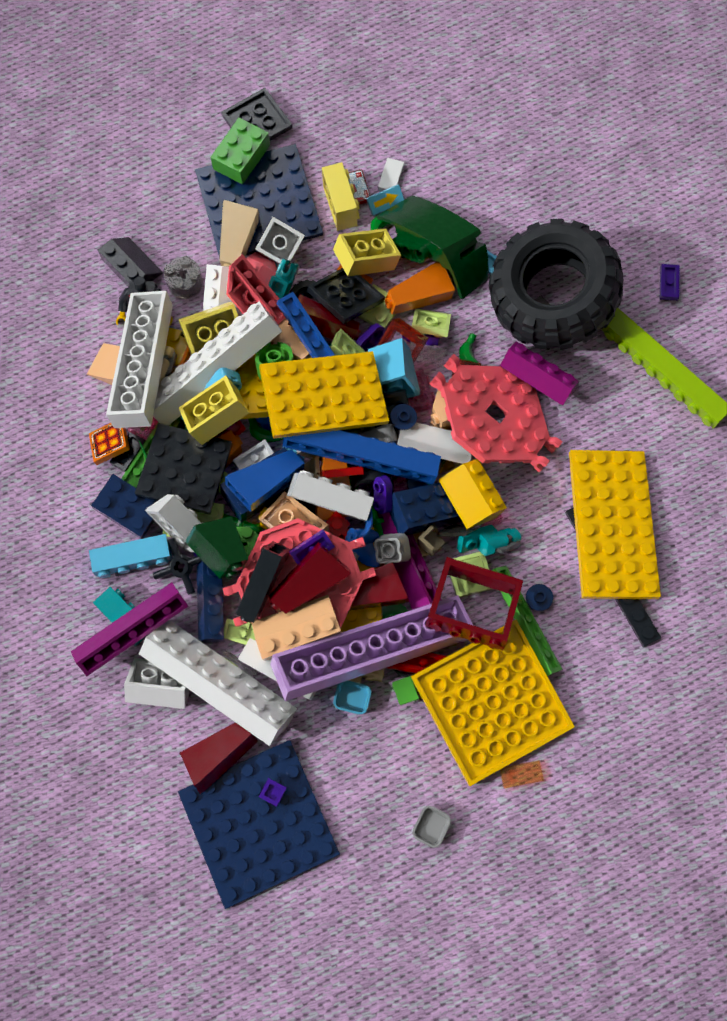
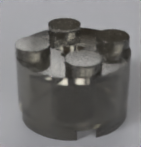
(183, 277)

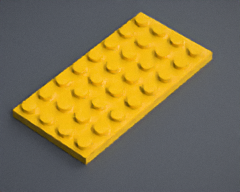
(613, 525)

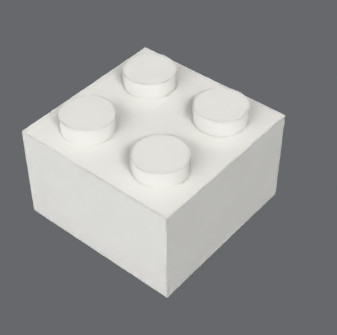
(279, 241)

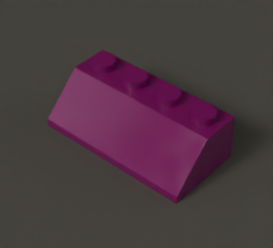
(539, 373)

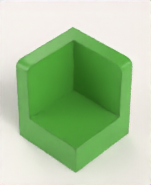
(405, 690)

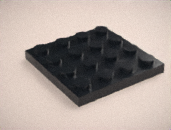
(184, 468)

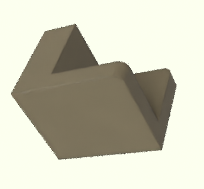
(430, 541)

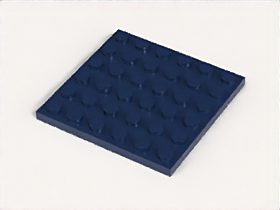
(273, 187)
(251, 840)

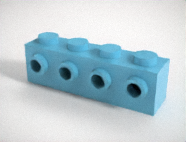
(130, 555)

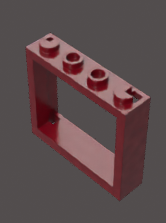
(482, 577)

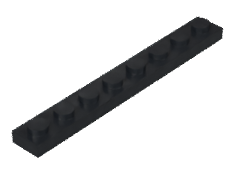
(632, 610)

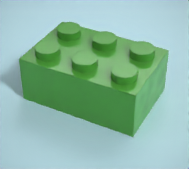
(240, 150)

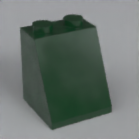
(219, 546)

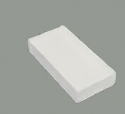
(391, 174)

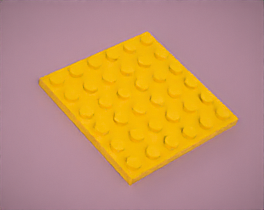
(492, 704)

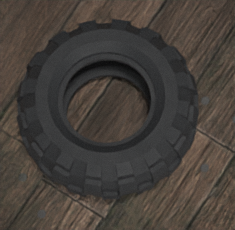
(548, 246)

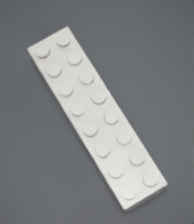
(227, 350)
(140, 360)
(218, 681)

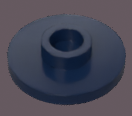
(403, 417)
(539, 597)

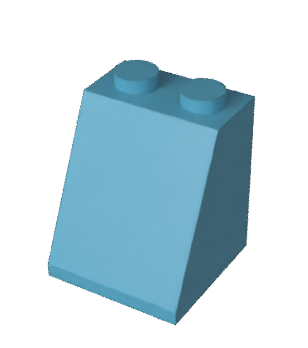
(396, 367)

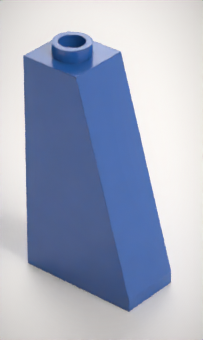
(263, 479)

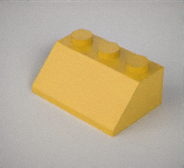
(472, 494)

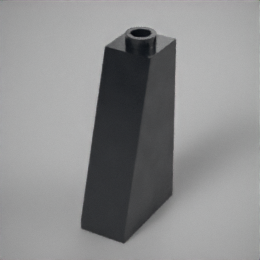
(262, 581)

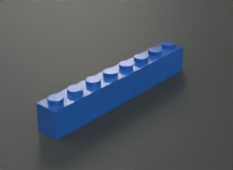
(369, 453)

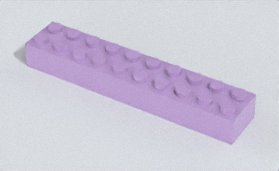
(364, 649)

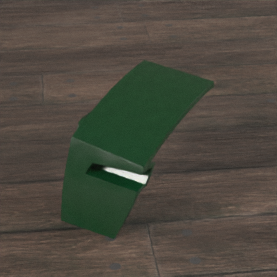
(442, 236)

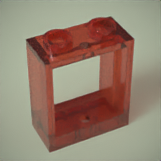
(408, 332)

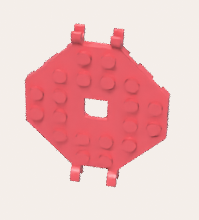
(470, 395)
(291, 535)

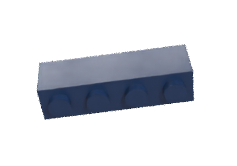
(209, 605)

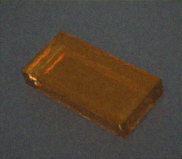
(521, 774)

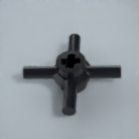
(177, 559)

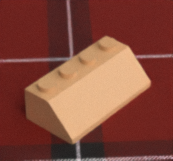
(298, 627)

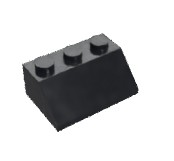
(128, 260)

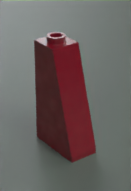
(326, 322)
(309, 578)
(381, 590)
(216, 754)

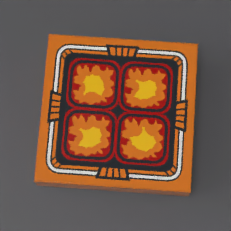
(108, 443)

